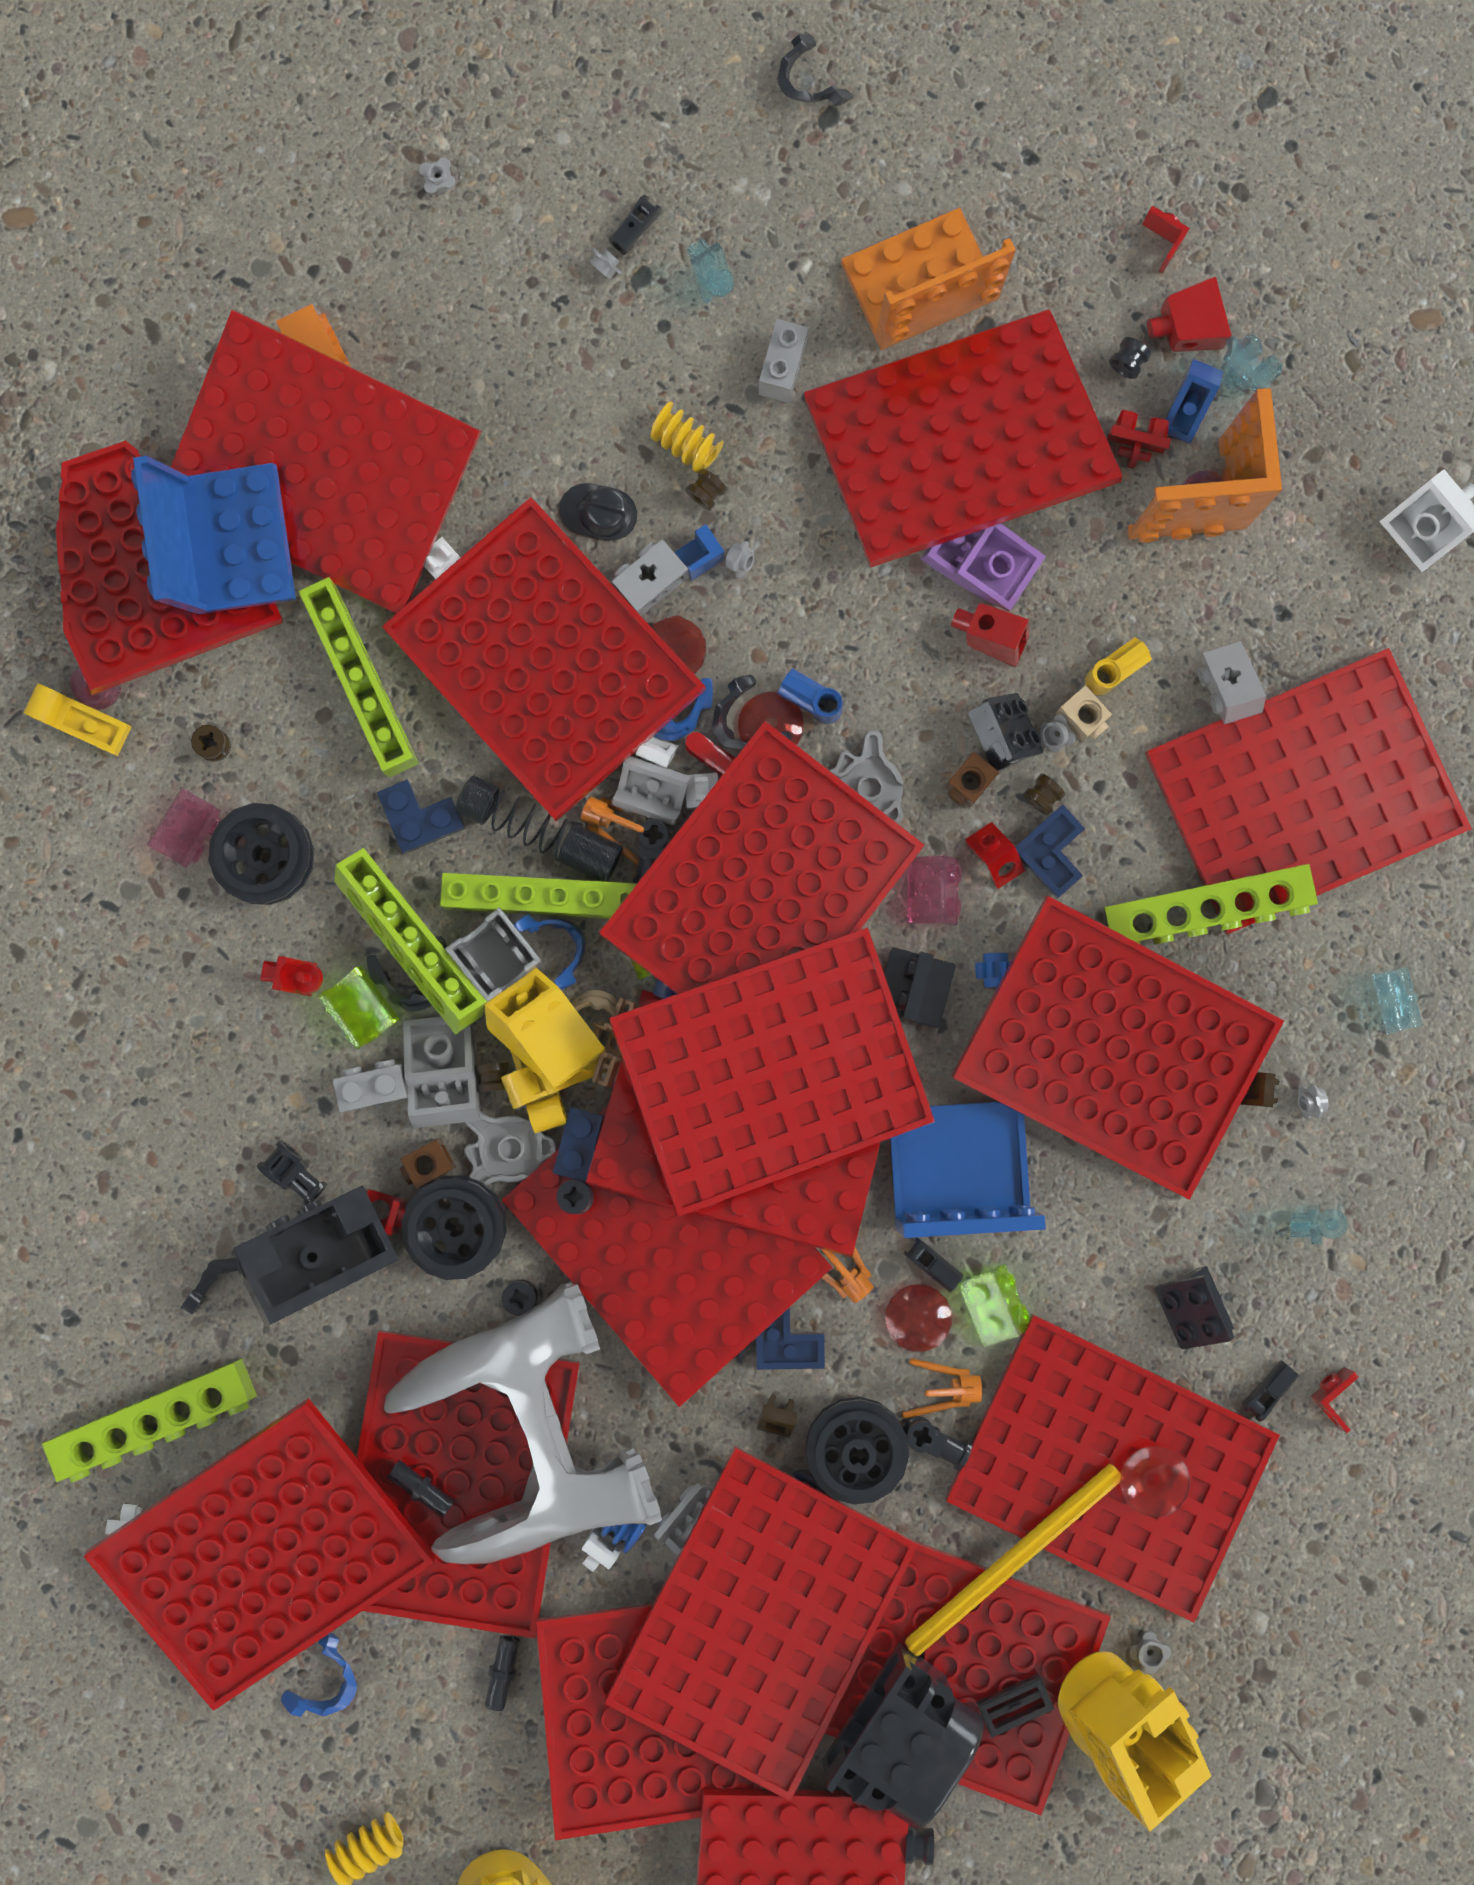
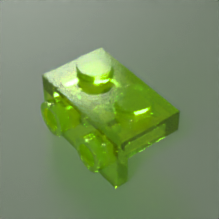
(359, 1008)
(995, 1305)

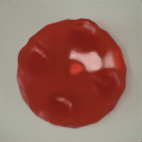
(684, 640)
(918, 1318)

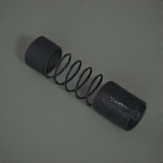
(580, 850)

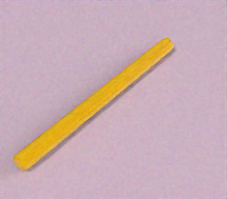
(1013, 1560)

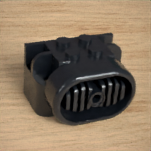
(339, 1236)
(905, 1742)

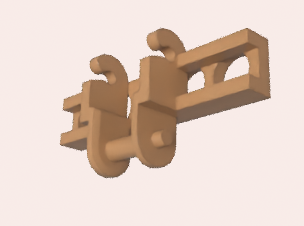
(616, 1059)

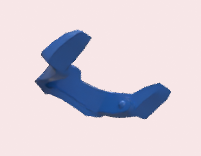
(677, 731)
(565, 977)
(297, 1705)

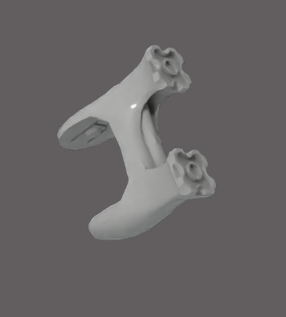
(557, 1493)

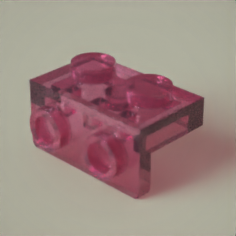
(185, 828)
(933, 890)

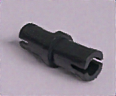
(420, 1489)
(502, 1672)

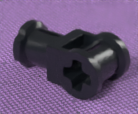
(649, 853)
(289, 1171)
(937, 1442)

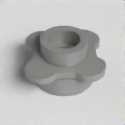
(441, 184)
(605, 262)
(740, 558)
(1051, 739)
(1312, 1101)
(1150, 1662)

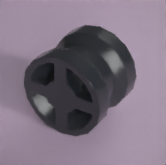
(1130, 357)
(581, 1197)
(525, 1295)
(920, 1846)

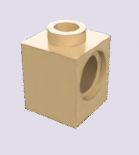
(1085, 700)

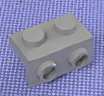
(651, 790)
(678, 1524)

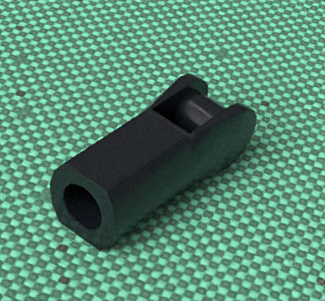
(632, 227)
(937, 1268)
(1275, 1385)

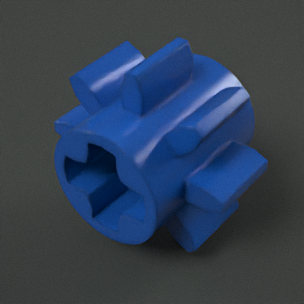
(992, 968)

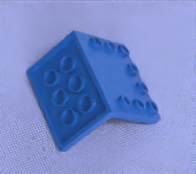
(213, 536)
(963, 1173)

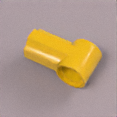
(1118, 666)

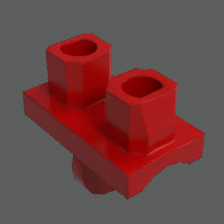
(1153, 440)
(292, 975)

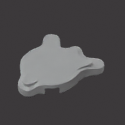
(873, 776)
(506, 1148)

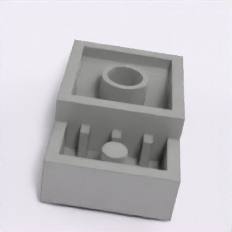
(440, 1073)

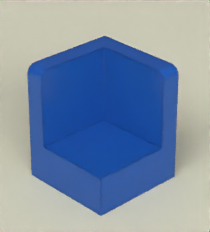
(701, 553)

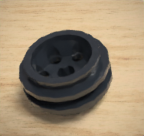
(245, 822)
(420, 1240)
(828, 1474)

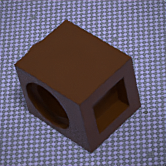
(980, 770)
(442, 1163)

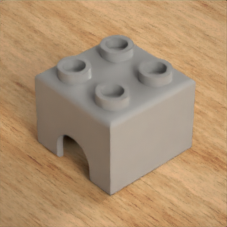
(494, 955)

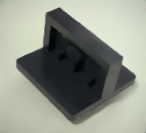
(1005, 730)
(919, 985)
(1195, 1310)

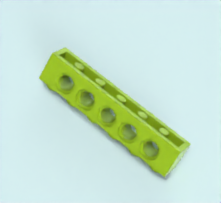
(358, 677)
(1295, 880)
(532, 895)
(409, 940)
(66, 1450)

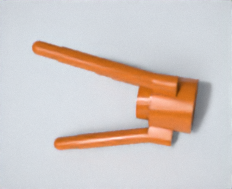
(601, 813)
(853, 1283)
(964, 1389)

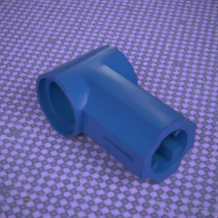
(809, 694)

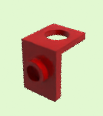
(1169, 228)
(994, 851)
(397, 1209)
(1329, 1389)

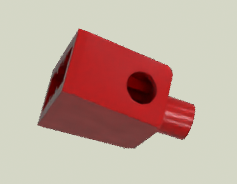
(1193, 319)
(1005, 635)

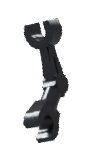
(208, 1277)

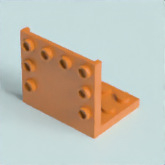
(925, 277)
(1248, 486)

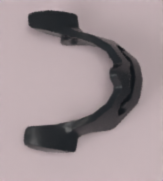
(801, 44)
(719, 725)
(415, 1001)

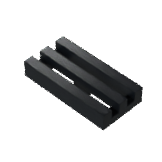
(1008, 1693)

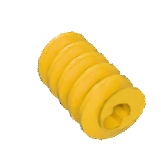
(684, 440)
(366, 1853)

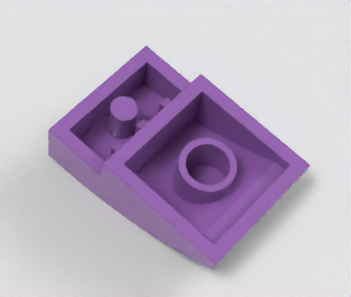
(988, 564)

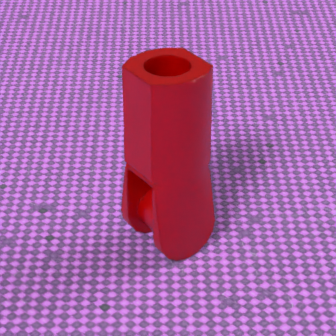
(708, 753)

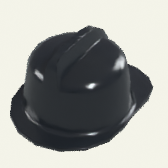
(598, 511)

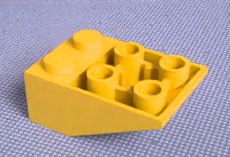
(542, 1028)

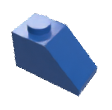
(1193, 400)

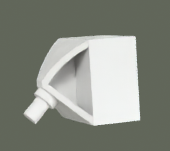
(1432, 520)

